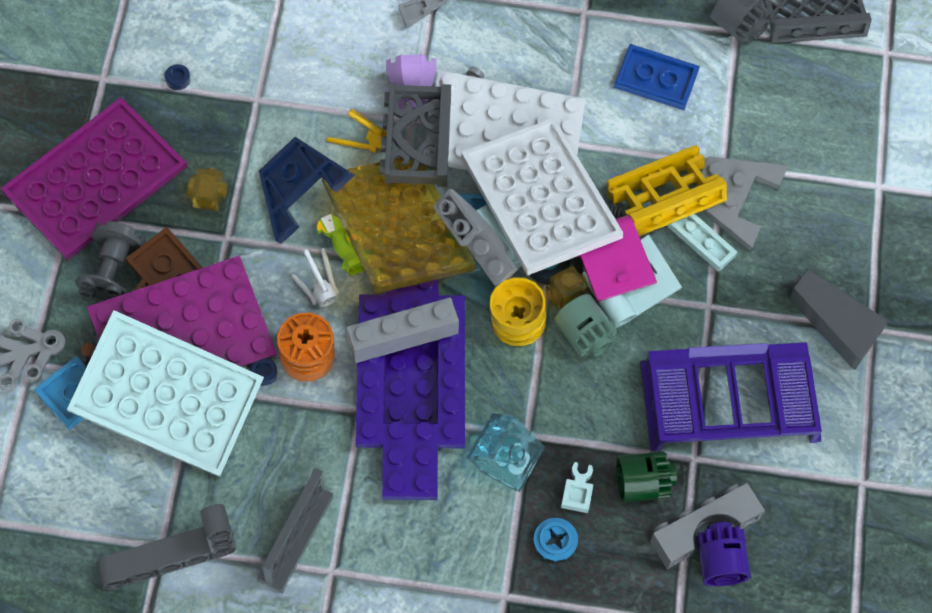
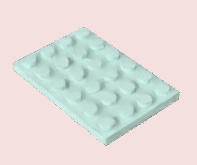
(165, 393)

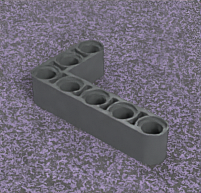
(171, 553)

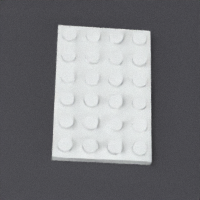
(493, 109)
(541, 196)

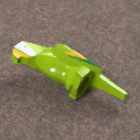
(333, 228)

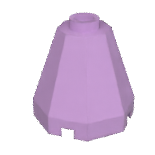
(412, 71)

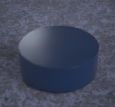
(177, 77)
(265, 368)

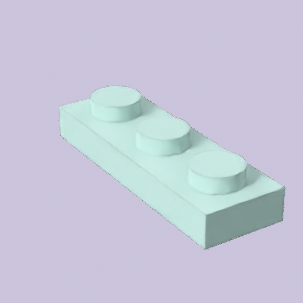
(704, 241)

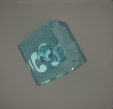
(506, 451)

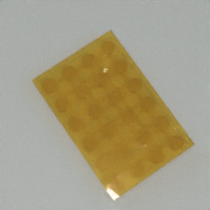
(397, 229)

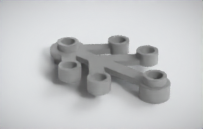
(21, 353)

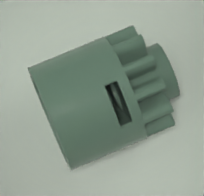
(586, 326)

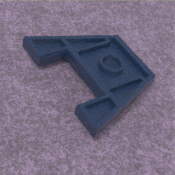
(292, 175)

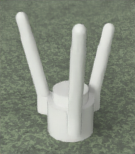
(324, 292)

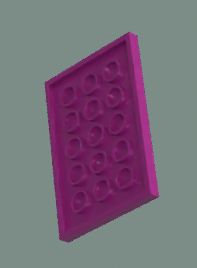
(94, 177)
(204, 308)

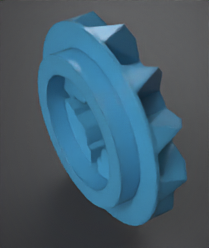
(558, 527)

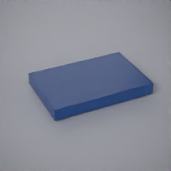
(656, 76)

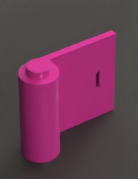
(618, 265)

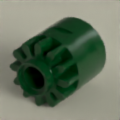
(645, 476)

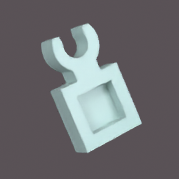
(578, 492)

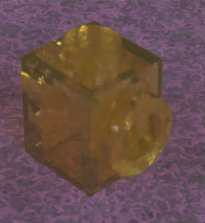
(207, 189)
(566, 287)

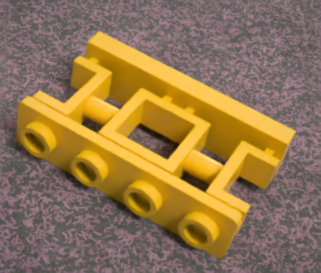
(675, 204)

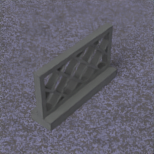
(818, 26)
(296, 533)

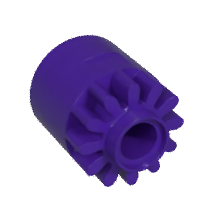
(723, 555)

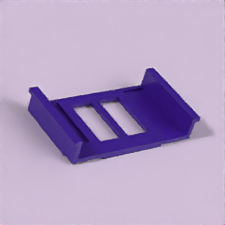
(675, 398)

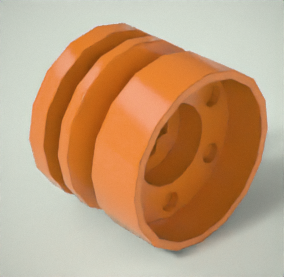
(307, 360)

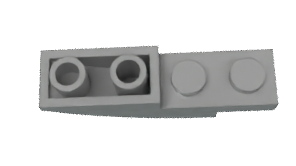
(475, 233)

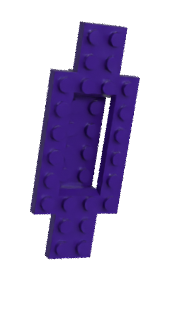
(416, 402)

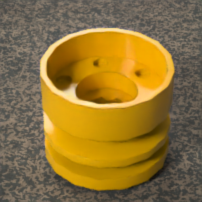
(521, 299)

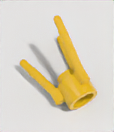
(374, 134)

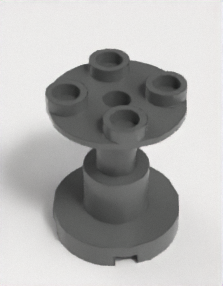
(116, 242)

